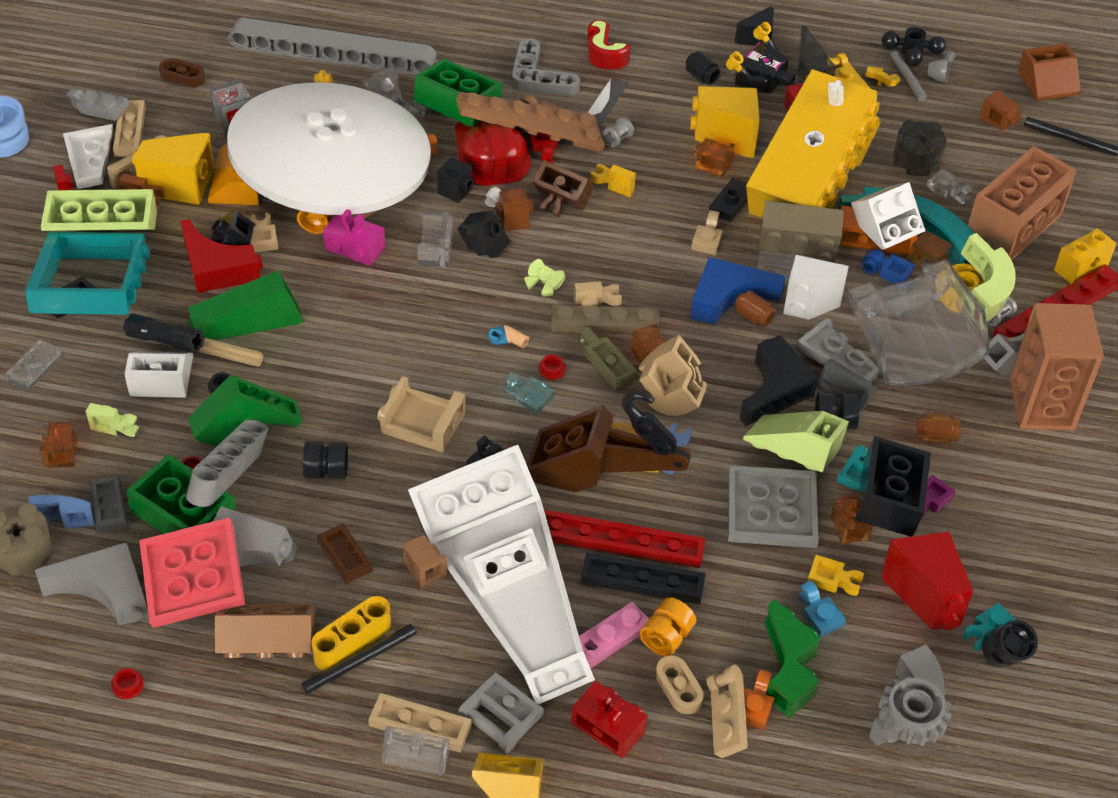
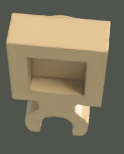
(264, 234)

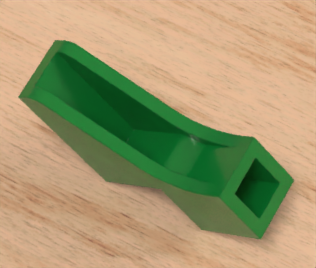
(794, 647)

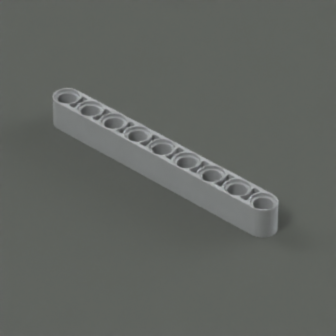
(331, 46)

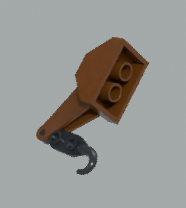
(583, 446)

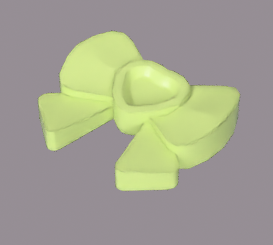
(551, 278)

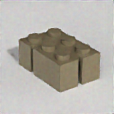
(801, 230)

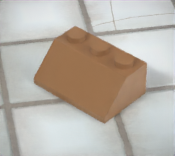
(266, 629)

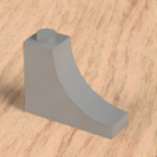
(257, 539)
(102, 575)

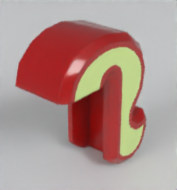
(601, 53)

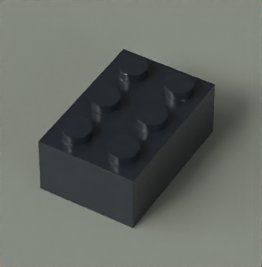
(893, 486)

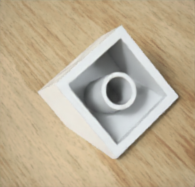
(814, 287)

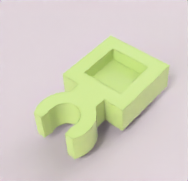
(107, 420)

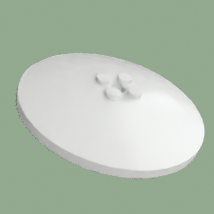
(292, 156)

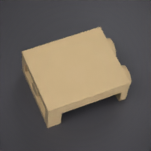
(421, 416)

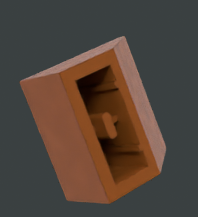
(1050, 71)

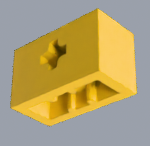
(1084, 255)

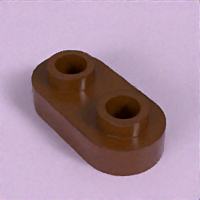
(182, 72)

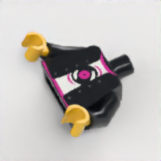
(763, 66)

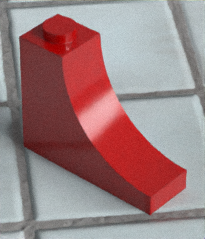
(218, 264)

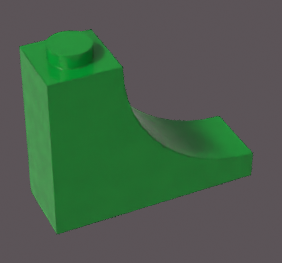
(240, 401)

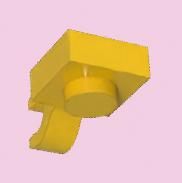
(618, 179)

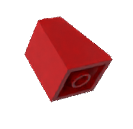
(929, 578)

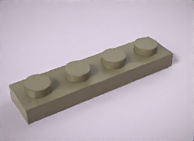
(602, 319)

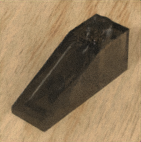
(811, 57)

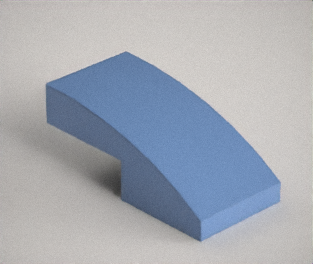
(70, 510)

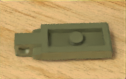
(607, 359)

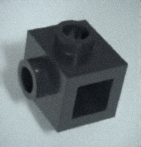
(232, 229)

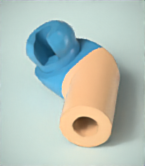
(507, 334)

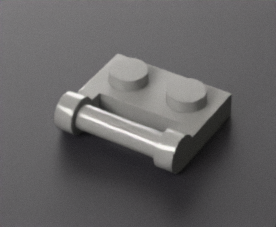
(505, 703)

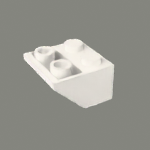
(889, 215)
(158, 373)

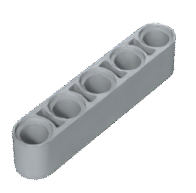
(226, 463)

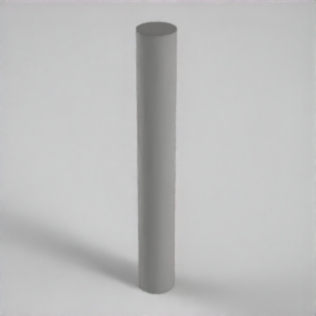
(908, 76)

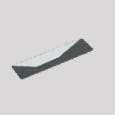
(607, 99)

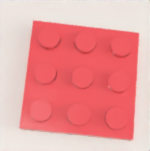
(191, 572)

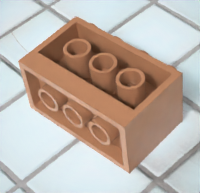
(1022, 201)
(1056, 366)

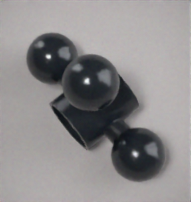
(913, 44)

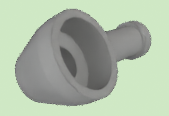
(940, 69)

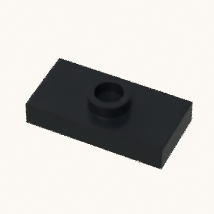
(730, 200)

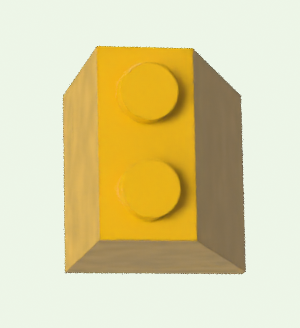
(727, 117)
(177, 164)

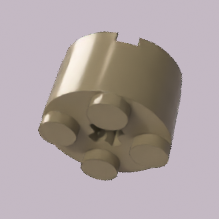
(23, 539)

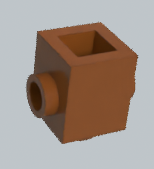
(514, 209)

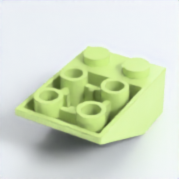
(800, 436)

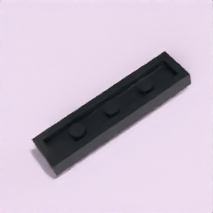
(642, 578)

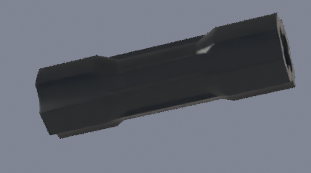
(180, 337)

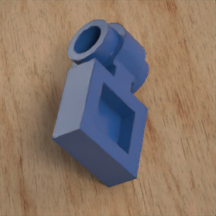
(892, 269)

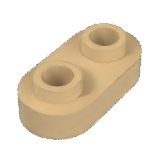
(681, 686)

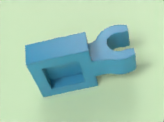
(820, 614)

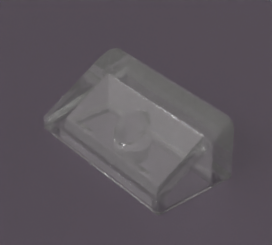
(416, 750)

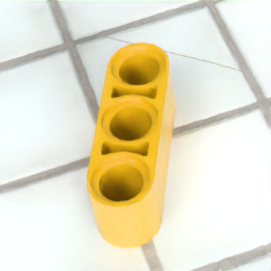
(357, 620)

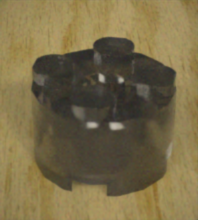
(919, 147)

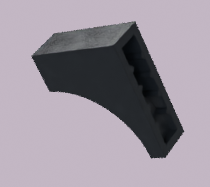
(785, 381)

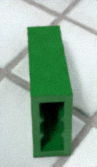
(247, 309)

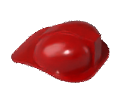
(494, 152)

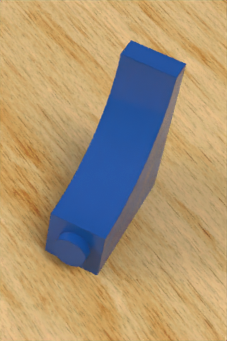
(723, 284)

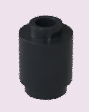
(702, 68)

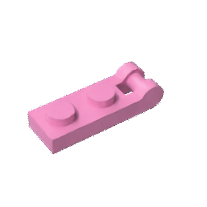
(612, 634)

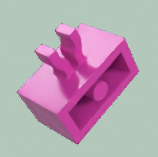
(354, 238)

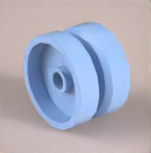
(13, 128)

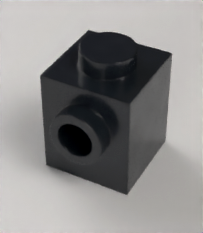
(454, 180)

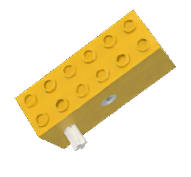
(815, 144)

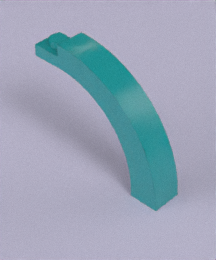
(935, 220)

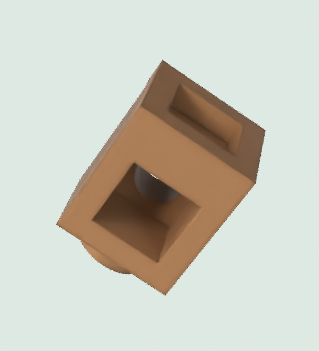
(424, 560)

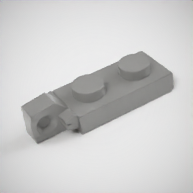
(98, 103)

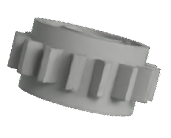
(913, 726)

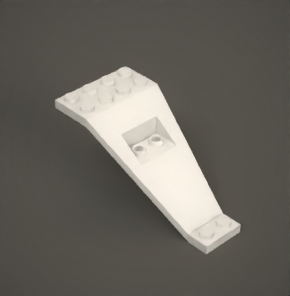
(486, 517)

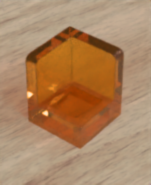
(930, 246)

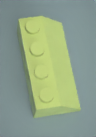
(99, 210)

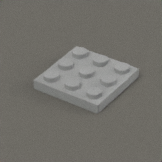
(772, 506)

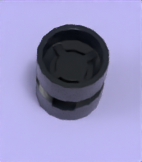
(847, 406)
(325, 460)
(1009, 643)

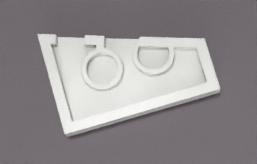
(89, 154)

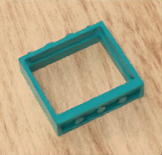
(87, 300)

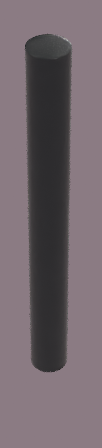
(1071, 136)
(358, 659)

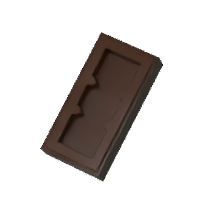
(344, 553)

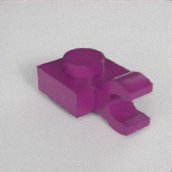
(937, 494)

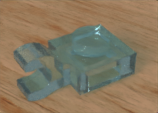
(528, 393)

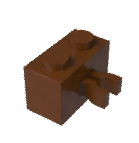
(561, 186)

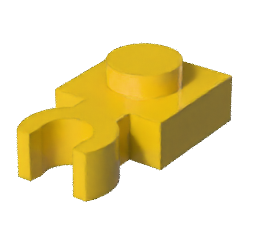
(829, 575)

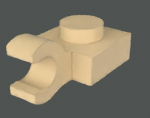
(708, 237)
(594, 294)

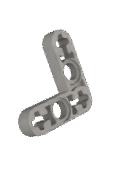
(525, 75)

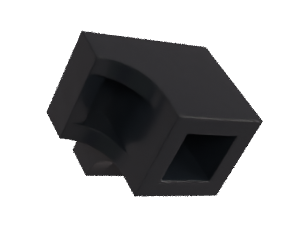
(484, 234)

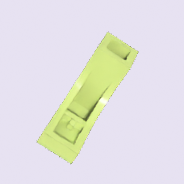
(996, 272)

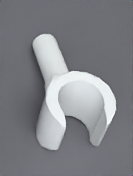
(492, 197)

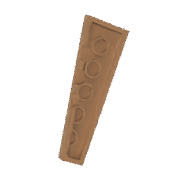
(557, 123)

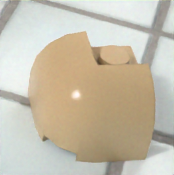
(673, 378)

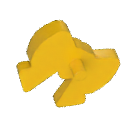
(878, 74)

